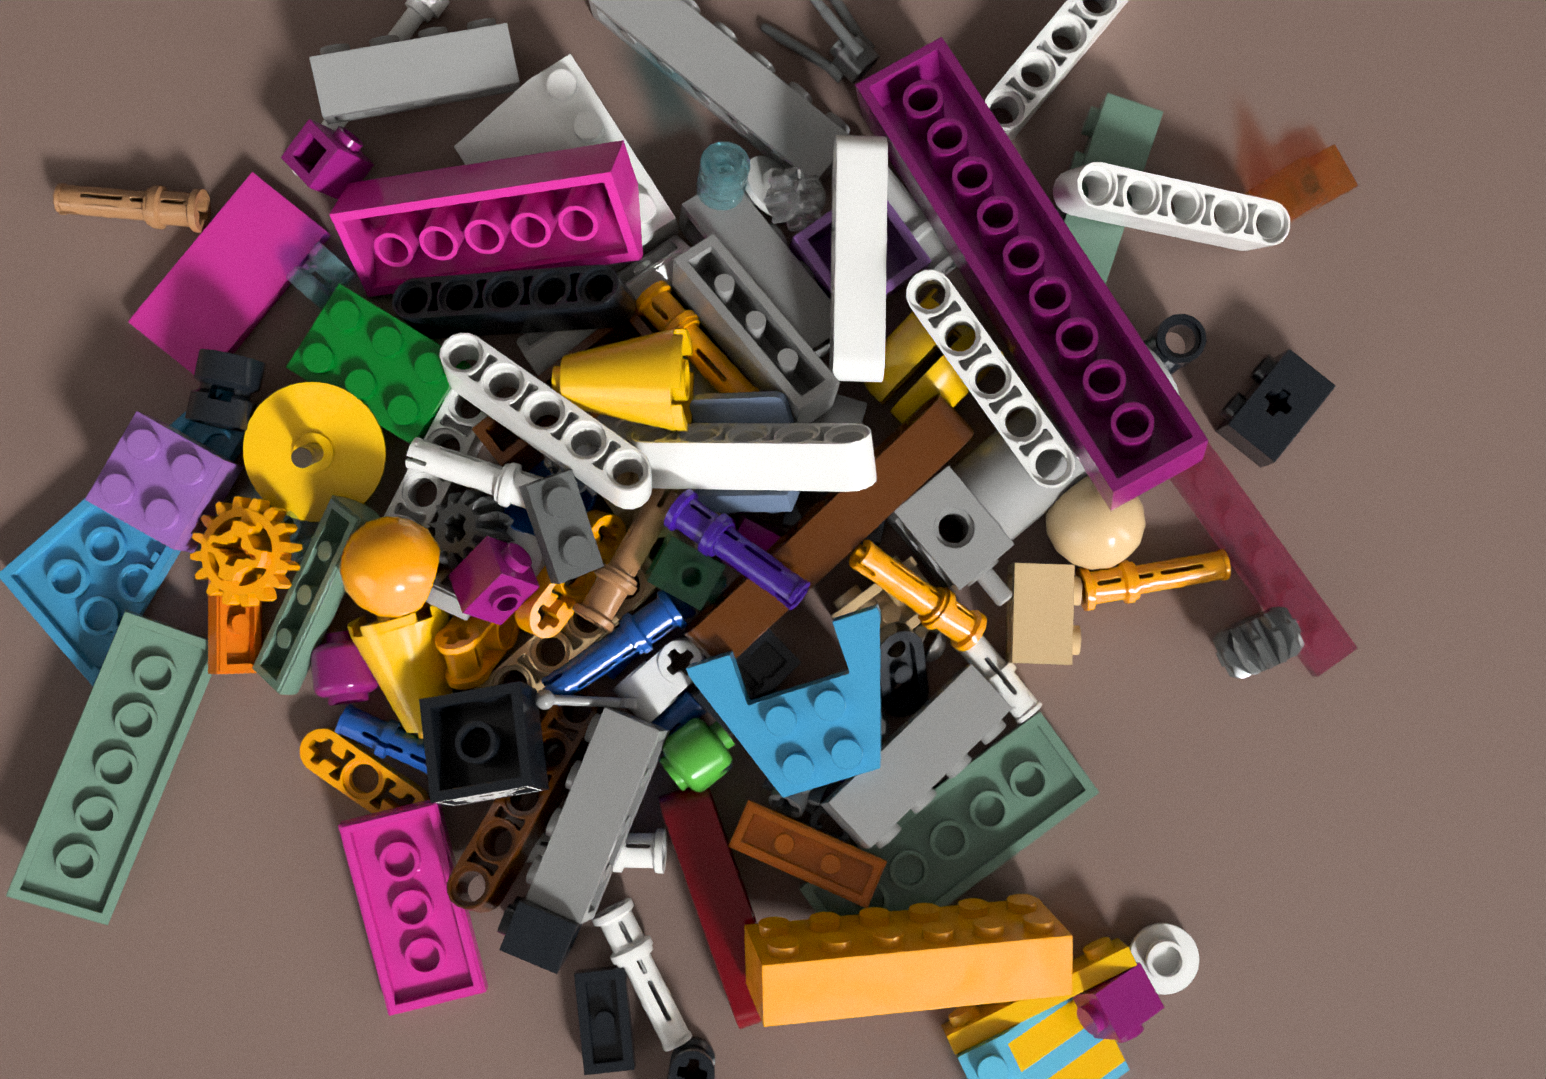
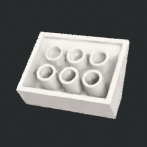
(560, 113)

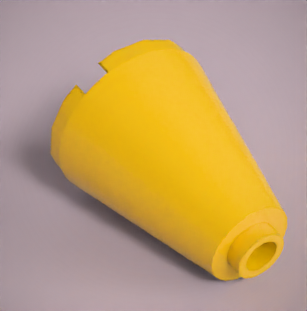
(633, 379)
(405, 659)

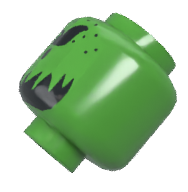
(697, 755)

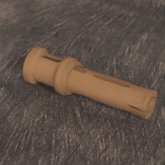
(154, 206)
(617, 577)

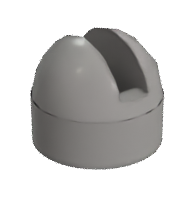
(937, 646)

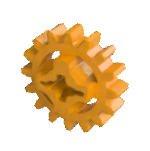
(232, 570)

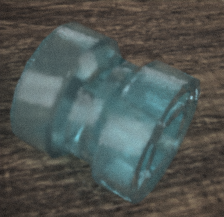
(727, 186)
(328, 267)

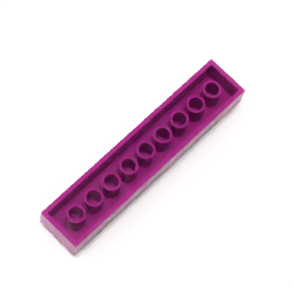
(1031, 276)

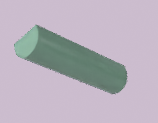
(310, 599)

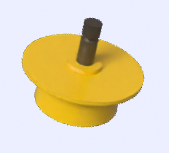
(311, 446)

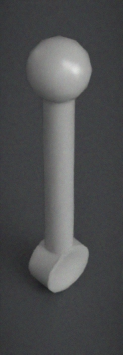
(546, 699)

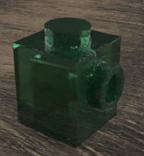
(686, 572)

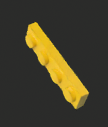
(976, 1024)

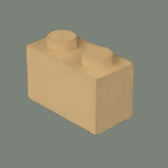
(1042, 614)

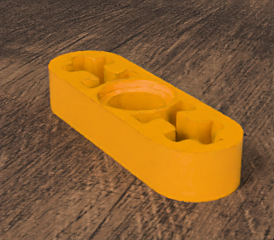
(560, 610)
(344, 783)

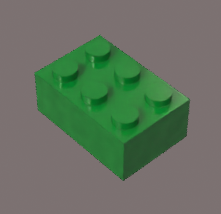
(377, 362)

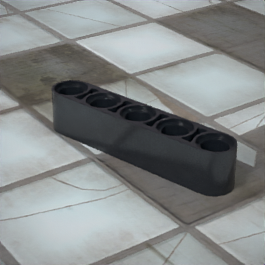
(483, 301)

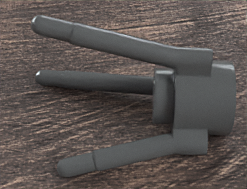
(852, 52)

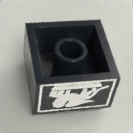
(483, 744)

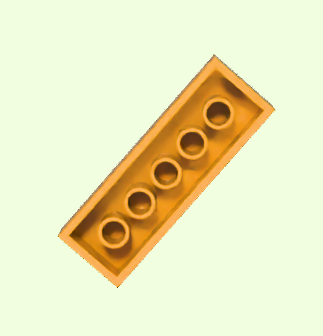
(906, 960)

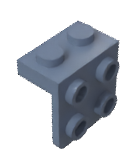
(744, 408)

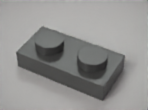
(561, 526)

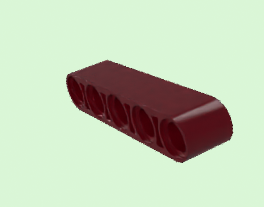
(715, 890)

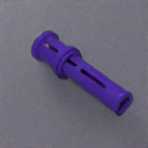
(718, 537)

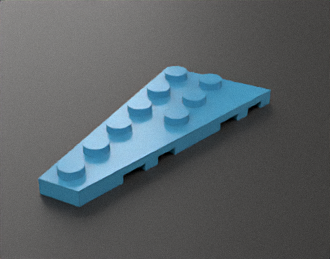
(97, 566)

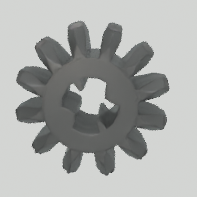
(466, 523)
(1258, 642)

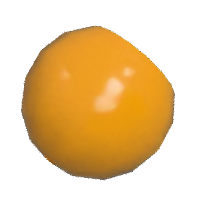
(390, 566)

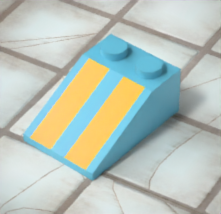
(1045, 1048)

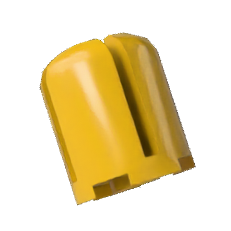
(907, 351)

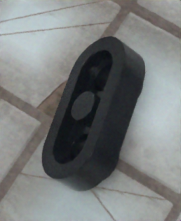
(903, 665)

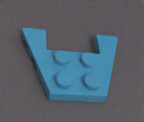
(812, 729)

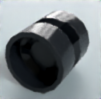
(227, 373)

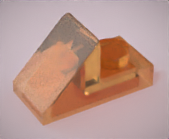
(1308, 183)

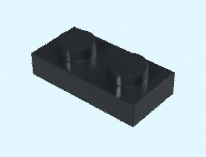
(604, 1020)

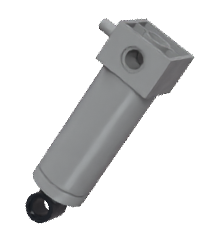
(994, 496)

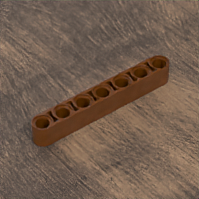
(835, 527)

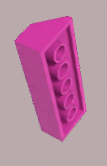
(493, 217)

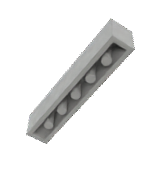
(727, 80)

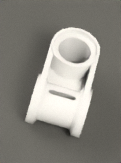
(656, 681)

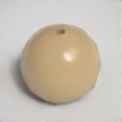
(1089, 532)

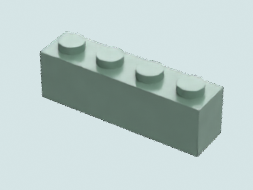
(1118, 135)

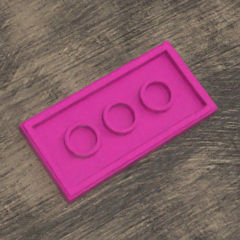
(229, 275)
(415, 933)

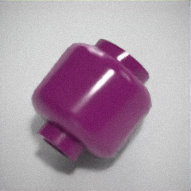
(341, 671)

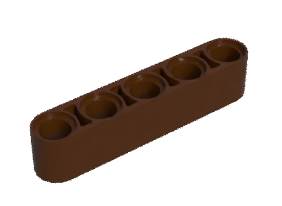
(524, 826)

